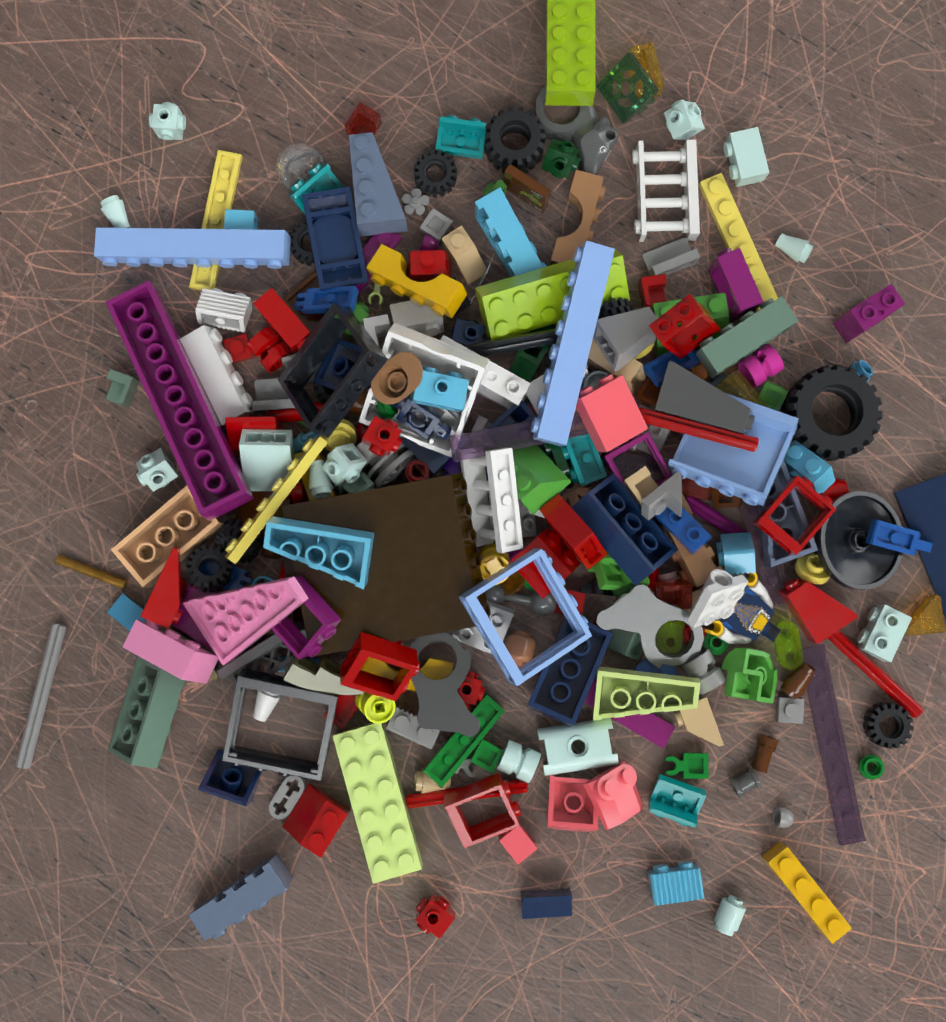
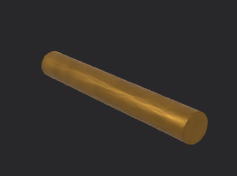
(91, 571)

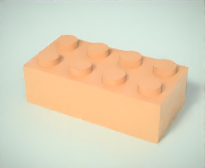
(150, 544)

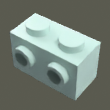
(746, 157)
(883, 632)

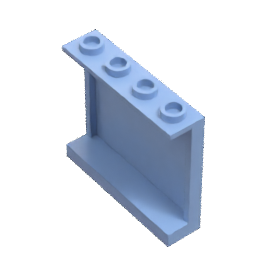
(735, 469)

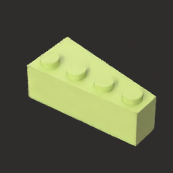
(639, 692)

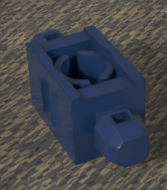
(419, 425)

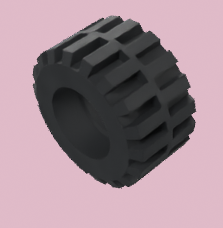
(514, 122)

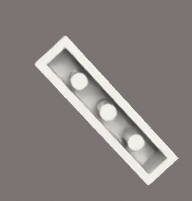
(217, 373)

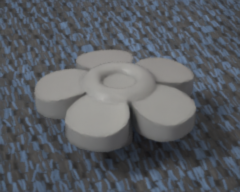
(415, 202)

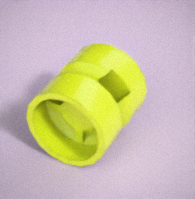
(375, 707)

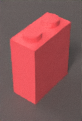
(610, 413)

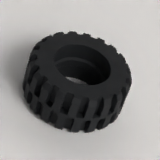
(858, 397)

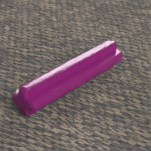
(713, 517)

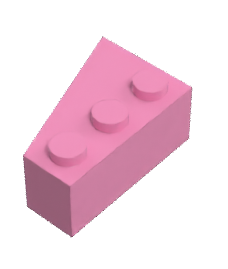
(170, 652)

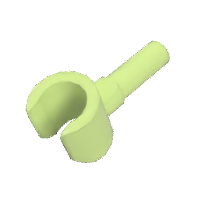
(376, 292)

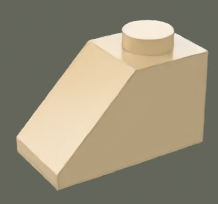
(464, 255)
(700, 722)

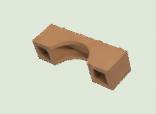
(583, 194)

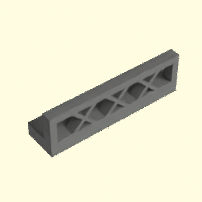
(260, 652)

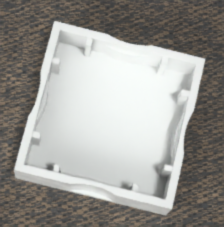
(436, 355)

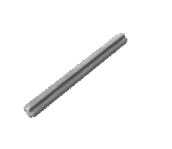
(40, 696)

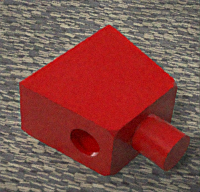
(428, 265)

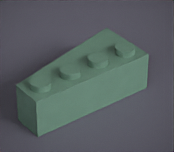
(747, 336)

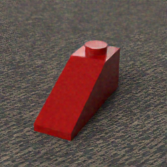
(166, 596)

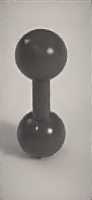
(539, 606)

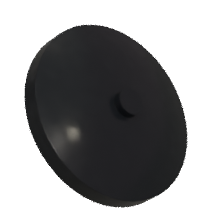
(843, 540)

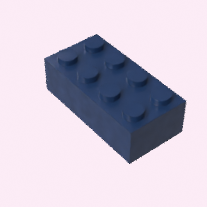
(622, 530)
(567, 680)

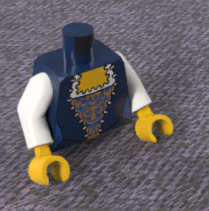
(749, 616)

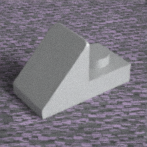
(667, 494)

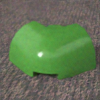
(612, 577)
(750, 675)

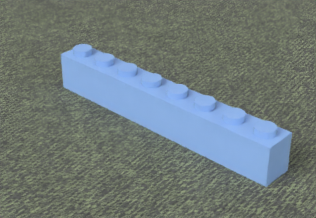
(192, 246)
(573, 343)

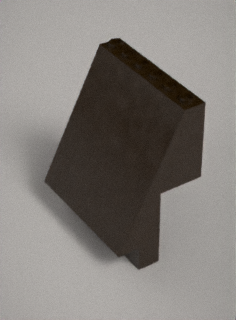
(418, 561)

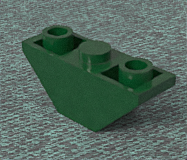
(529, 360)

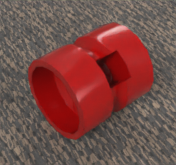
(267, 347)

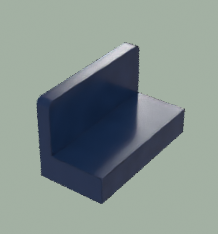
(546, 903)

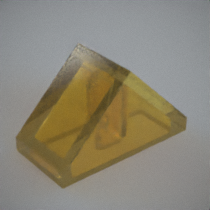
(927, 617)

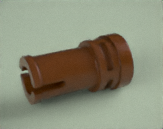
(766, 747)

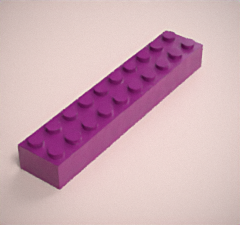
(179, 401)

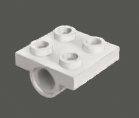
(717, 598)

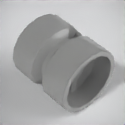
(704, 669)

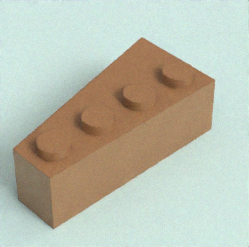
(694, 567)

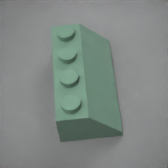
(146, 715)

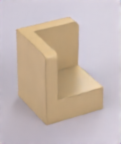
(641, 484)

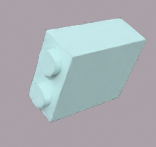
(265, 456)

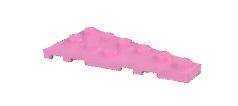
(243, 615)

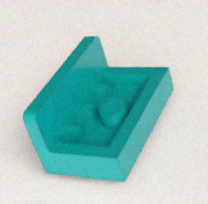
(461, 137)
(320, 179)
(584, 460)
(676, 800)

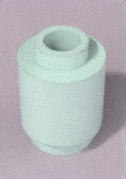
(729, 915)

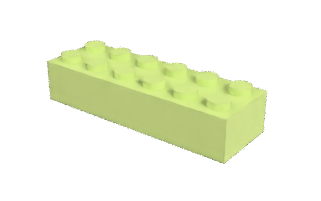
(378, 801)

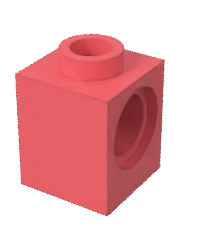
(518, 843)

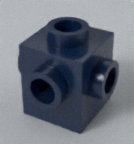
(467, 332)

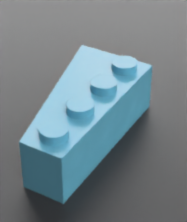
(506, 234)
(323, 547)

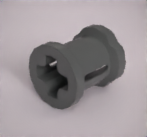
(745, 782)

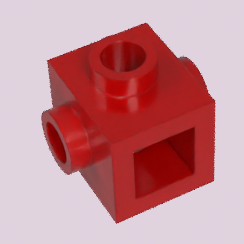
(382, 428)
(477, 689)
(437, 923)

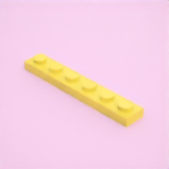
(734, 231)
(268, 507)

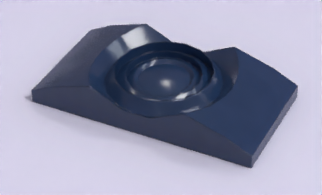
(334, 238)

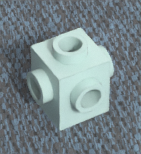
(684, 120)
(167, 121)
(344, 464)
(156, 470)

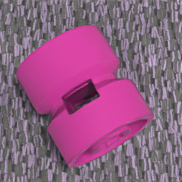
(763, 364)

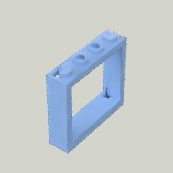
(565, 601)

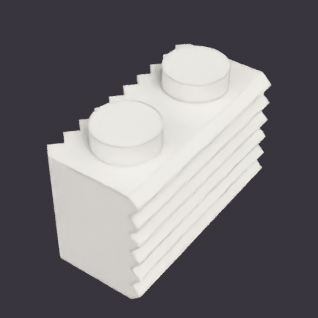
(223, 309)

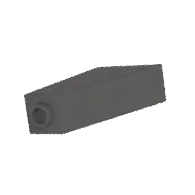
(697, 400)

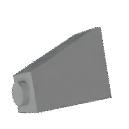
(624, 336)

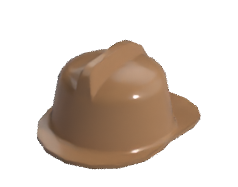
(397, 378)

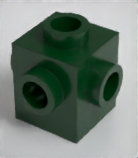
(561, 159)

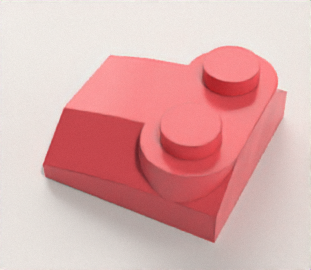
(615, 794)
(570, 805)

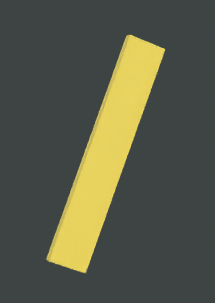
(219, 198)

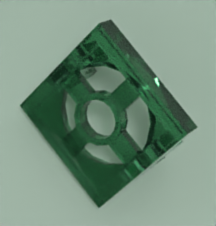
(605, 86)

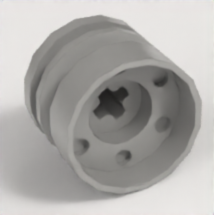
(386, 467)

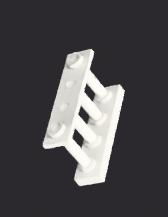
(687, 202)
(498, 383)
(503, 497)

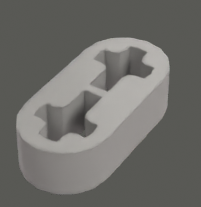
(292, 799)

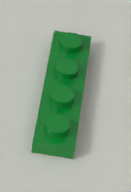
(460, 746)

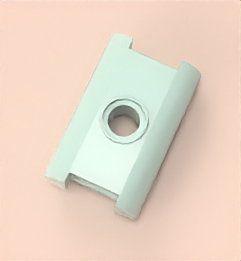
(596, 749)

